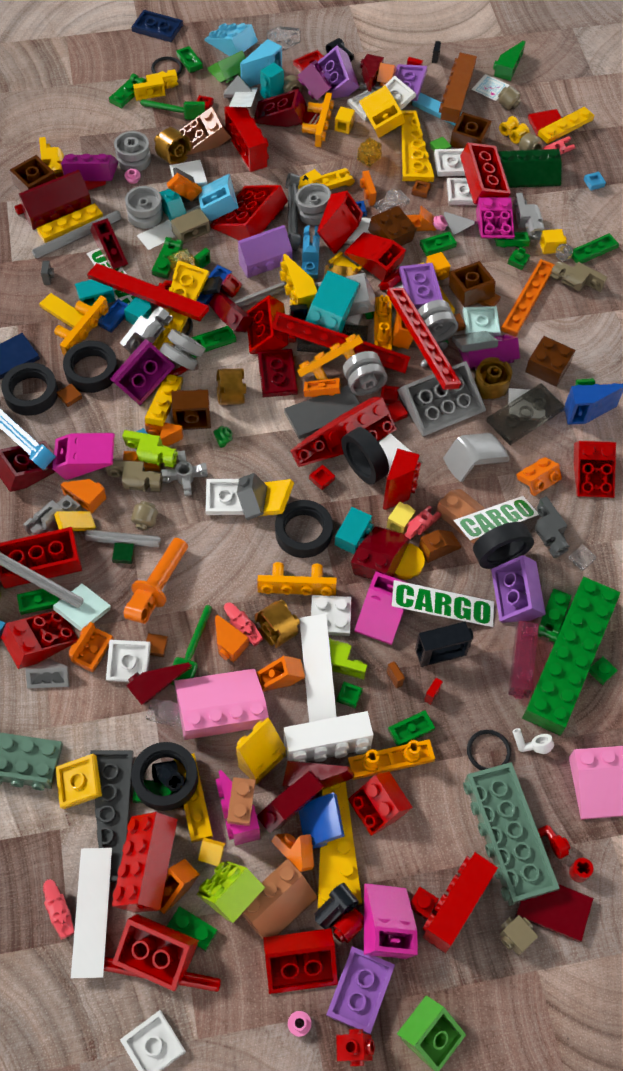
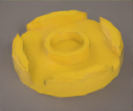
(411, 563)

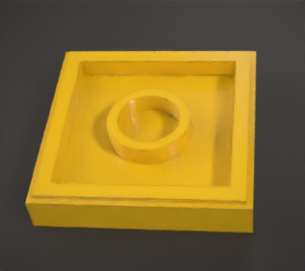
(277, 496)
(78, 781)

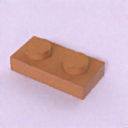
(241, 801)

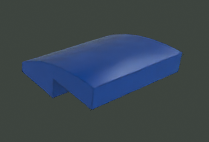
(322, 820)

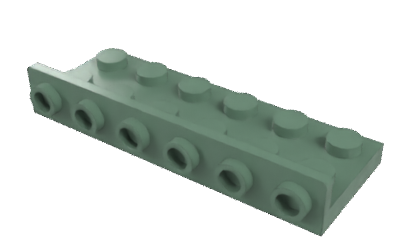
(28, 761)
(510, 833)

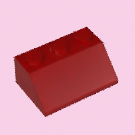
(260, 334)
(401, 478)
(154, 951)
(300, 961)

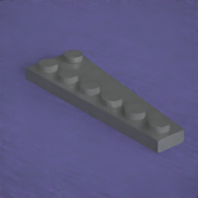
(114, 805)

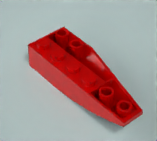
(327, 440)

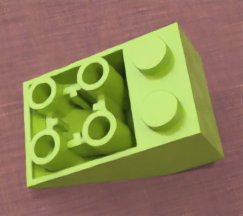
(230, 890)

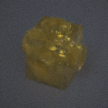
(369, 152)
(181, 255)

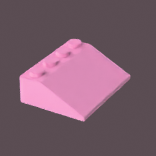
(220, 703)
(598, 781)

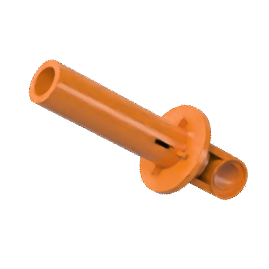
(149, 593)

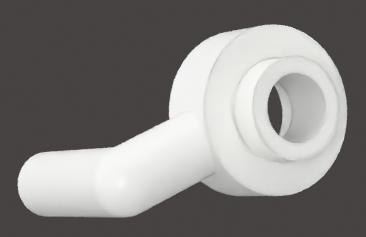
(541, 744)

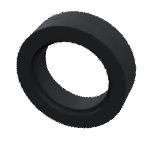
(87, 349)
(23, 372)
(365, 455)
(512, 535)
(308, 549)
(155, 752)

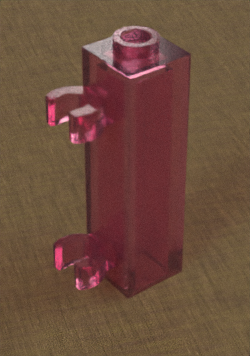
(523, 660)

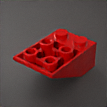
(339, 220)
(376, 254)
(595, 468)
(37, 638)

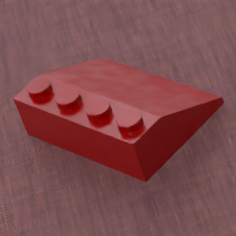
(256, 210)

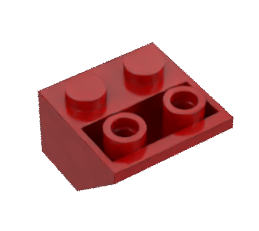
(380, 802)

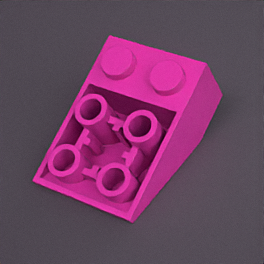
(495, 217)
(82, 453)
(378, 616)
(240, 833)
(389, 922)

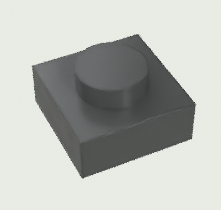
(47, 272)

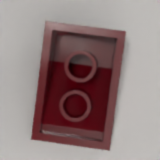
(281, 109)
(19, 470)
(379, 553)

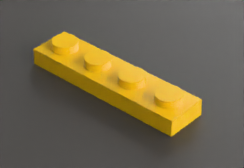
(566, 125)
(69, 222)
(162, 401)
(196, 810)

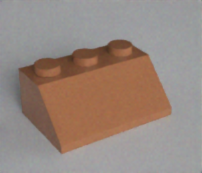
(457, 505)
(280, 901)

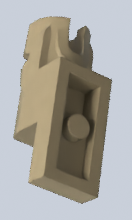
(578, 276)
(134, 475)

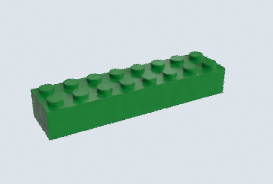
(571, 656)

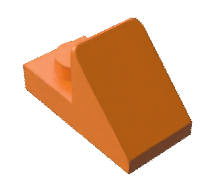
(423, 221)
(168, 432)
(297, 851)

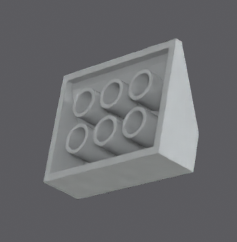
(439, 408)

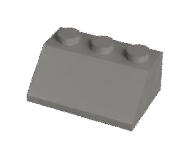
(365, 296)

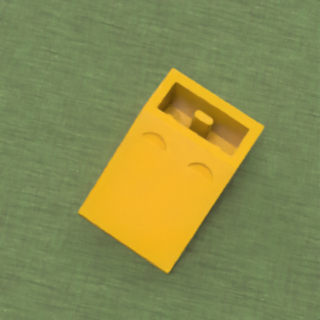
(382, 111)
(298, 283)
(260, 750)

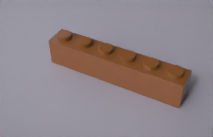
(457, 87)

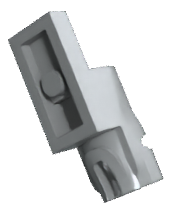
(528, 217)
(146, 329)
(45, 520)

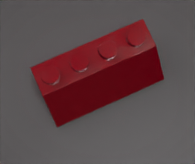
(54, 199)

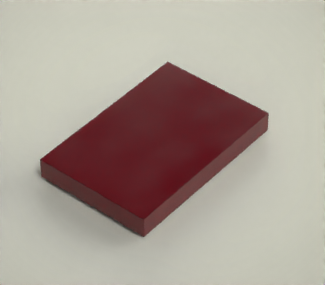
(277, 373)
(558, 911)

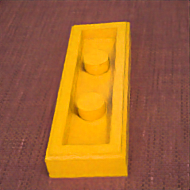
(61, 310)

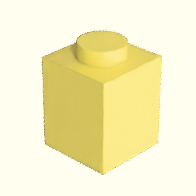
(400, 518)

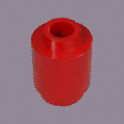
(348, 926)

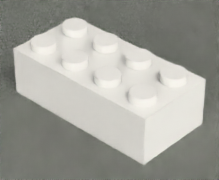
(328, 738)

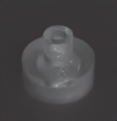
(564, 252)

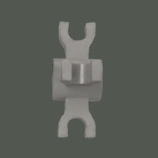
(184, 479)

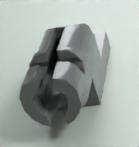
(551, 528)

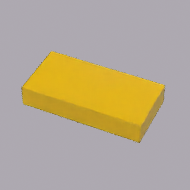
(76, 519)

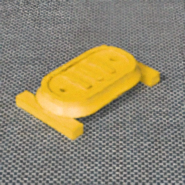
(339, 260)

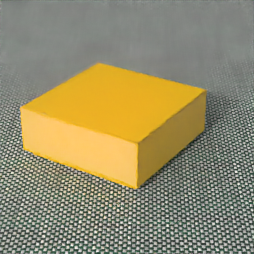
(211, 851)

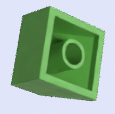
(227, 67)
(431, 1033)

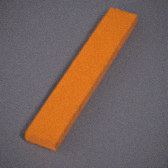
(527, 298)

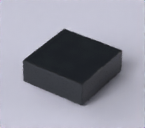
(436, 52)
(212, 285)
(298, 311)

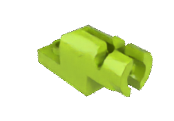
(150, 448)
(340, 660)

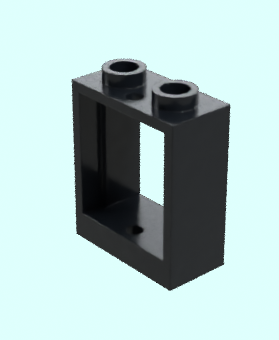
(443, 644)

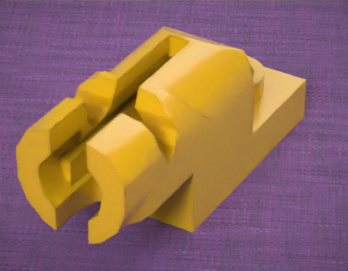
(155, 85)
(51, 156)

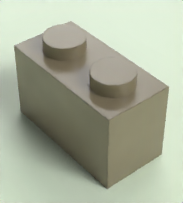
(190, 225)

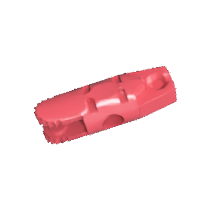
(561, 145)
(421, 522)
(243, 623)
(58, 910)

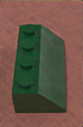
(532, 167)

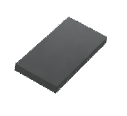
(474, 341)
(317, 412)

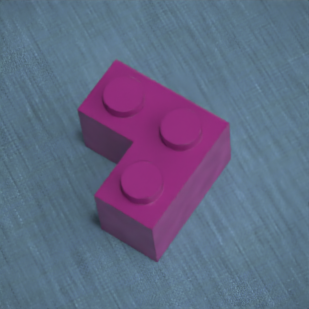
(314, 80)

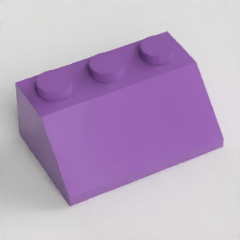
(339, 73)
(264, 251)
(518, 590)

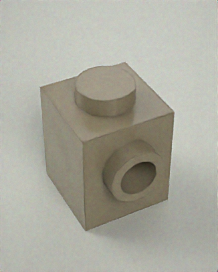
(517, 934)

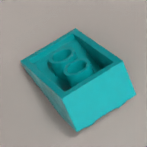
(333, 302)

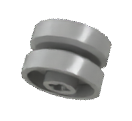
(132, 151)
(312, 202)
(144, 207)
(439, 319)
(182, 349)
(364, 373)

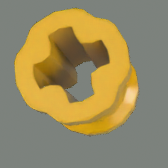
(506, 127)
(516, 135)

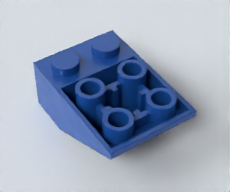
(591, 401)

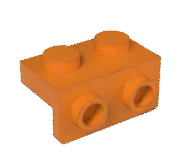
(540, 475)
(90, 647)

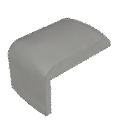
(474, 450)

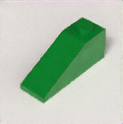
(508, 62)

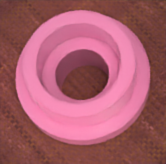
(132, 176)
(440, 223)
(299, 1032)

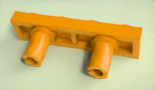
(325, 110)
(383, 322)
(84, 326)
(320, 359)
(281, 584)
(391, 759)

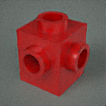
(355, 1047)

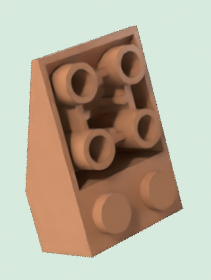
(206, 131)

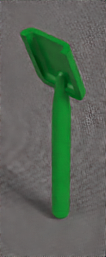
(191, 109)
(193, 645)

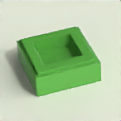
(440, 143)

